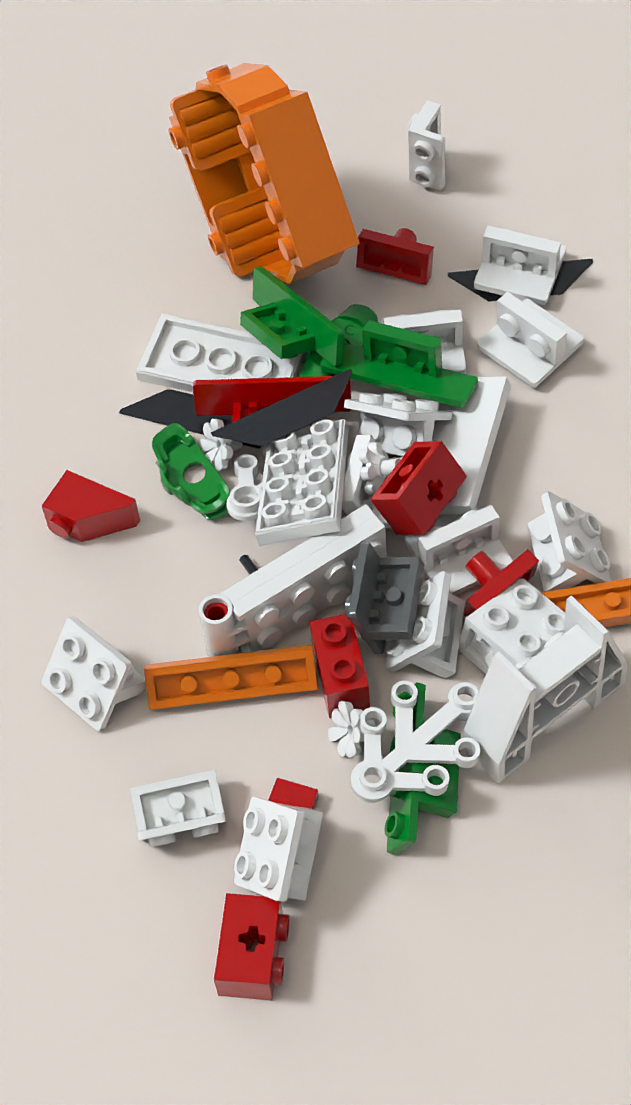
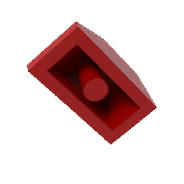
(87, 509)

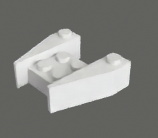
(537, 691)

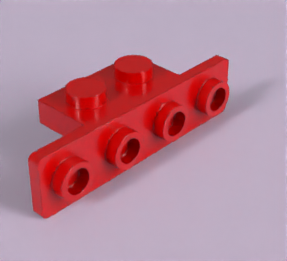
(250, 395)

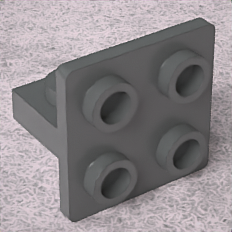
(384, 597)

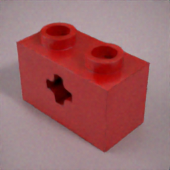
(419, 488)
(339, 662)
(245, 922)

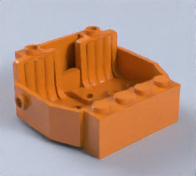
(262, 173)

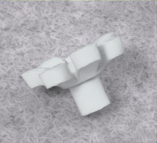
(217, 448)
(376, 468)
(347, 729)

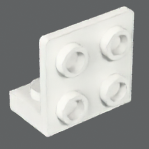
(513, 623)

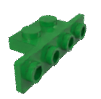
(290, 323)
(404, 363)
(404, 805)

